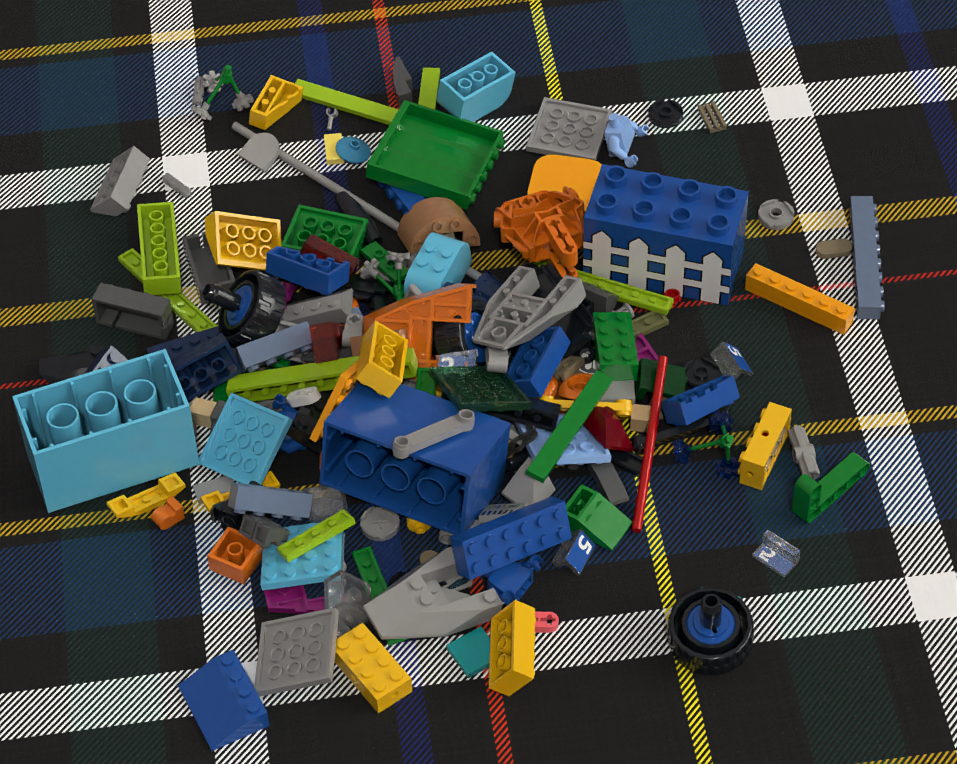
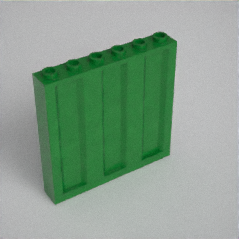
(435, 154)

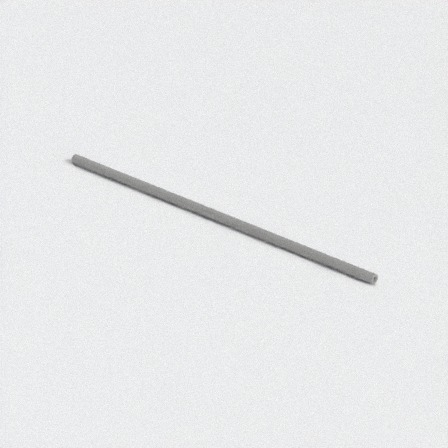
(329, 184)

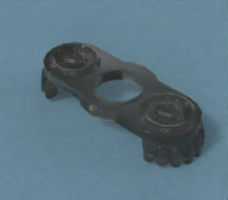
(527, 437)

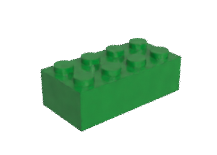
(615, 345)

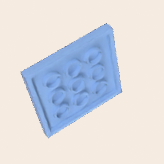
(582, 450)

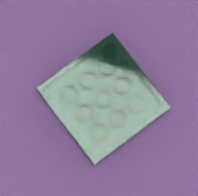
(479, 390)

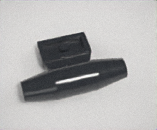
(350, 206)

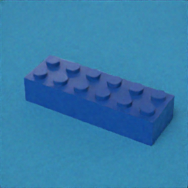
(511, 537)

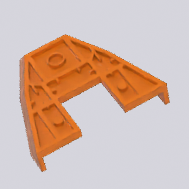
(417, 317)

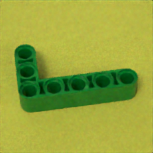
(814, 497)

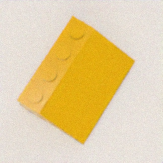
(241, 239)

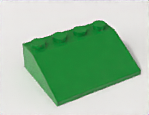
(335, 228)

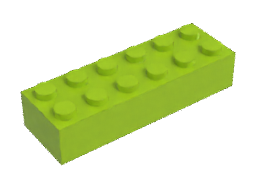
(159, 248)

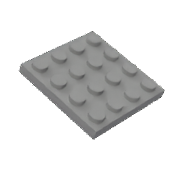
(568, 129)
(296, 652)

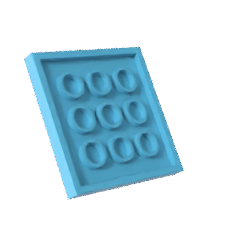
(244, 440)
(306, 569)

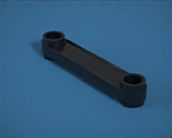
(668, 436)

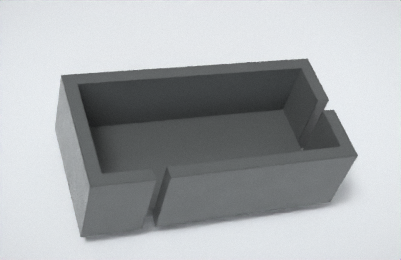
(204, 267)
(140, 311)

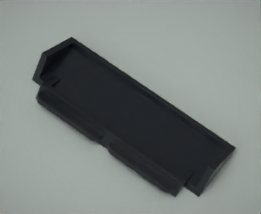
(362, 288)
(574, 324)

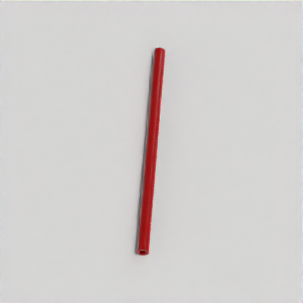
(649, 444)

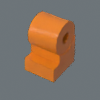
(168, 514)

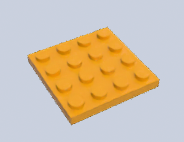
(344, 385)

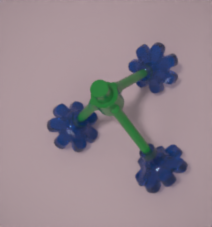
(722, 425)

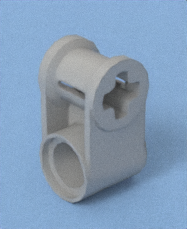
(352, 328)

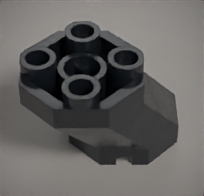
(226, 514)

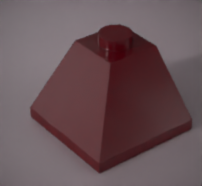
(608, 429)

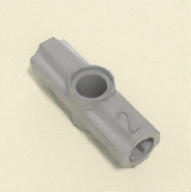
(803, 452)

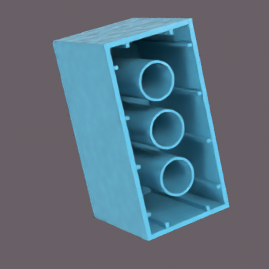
(107, 430)

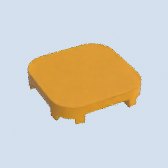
(557, 171)

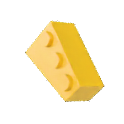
(274, 102)

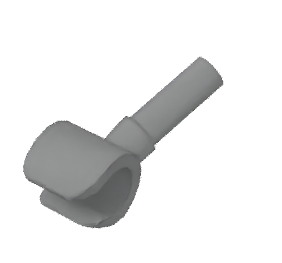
(331, 117)

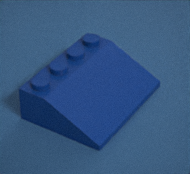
(224, 701)

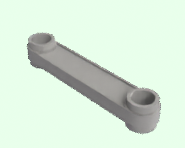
(434, 433)

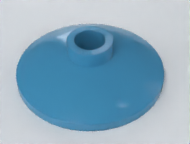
(353, 150)

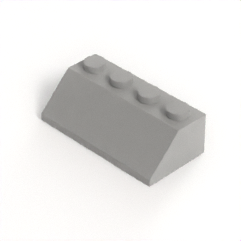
(121, 183)
(320, 309)

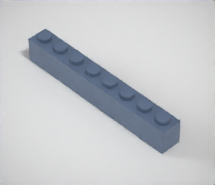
(865, 257)

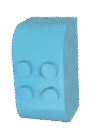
(476, 88)
(438, 262)

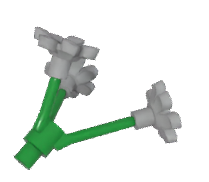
(214, 85)
(371, 270)

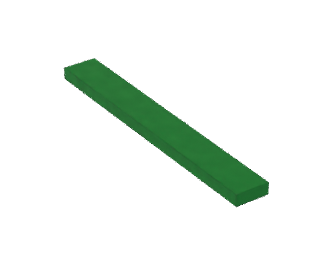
(569, 426)

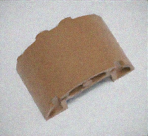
(436, 216)

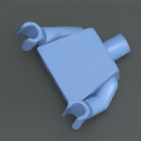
(620, 135)

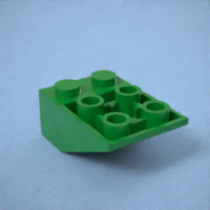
(596, 517)

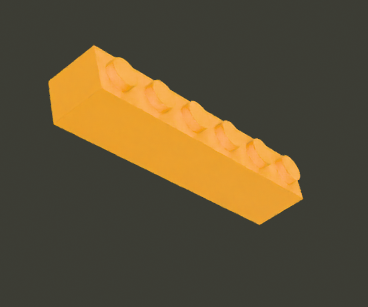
(799, 298)

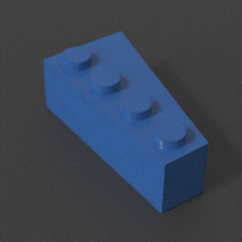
(307, 269)
(700, 400)

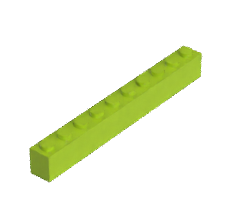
(324, 376)

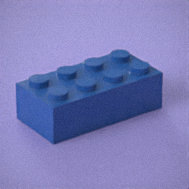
(538, 361)

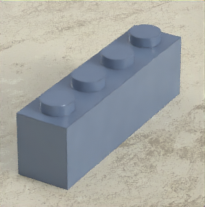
(274, 347)
(270, 500)

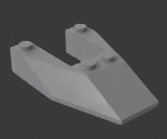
(518, 317)
(419, 607)

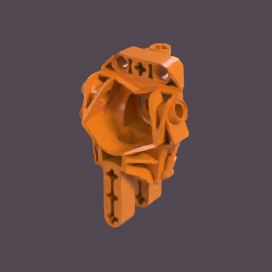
(544, 227)

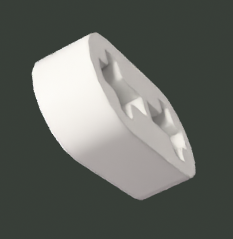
(303, 396)

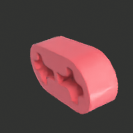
(541, 622)

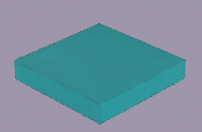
(471, 652)

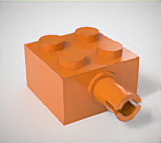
(235, 556)

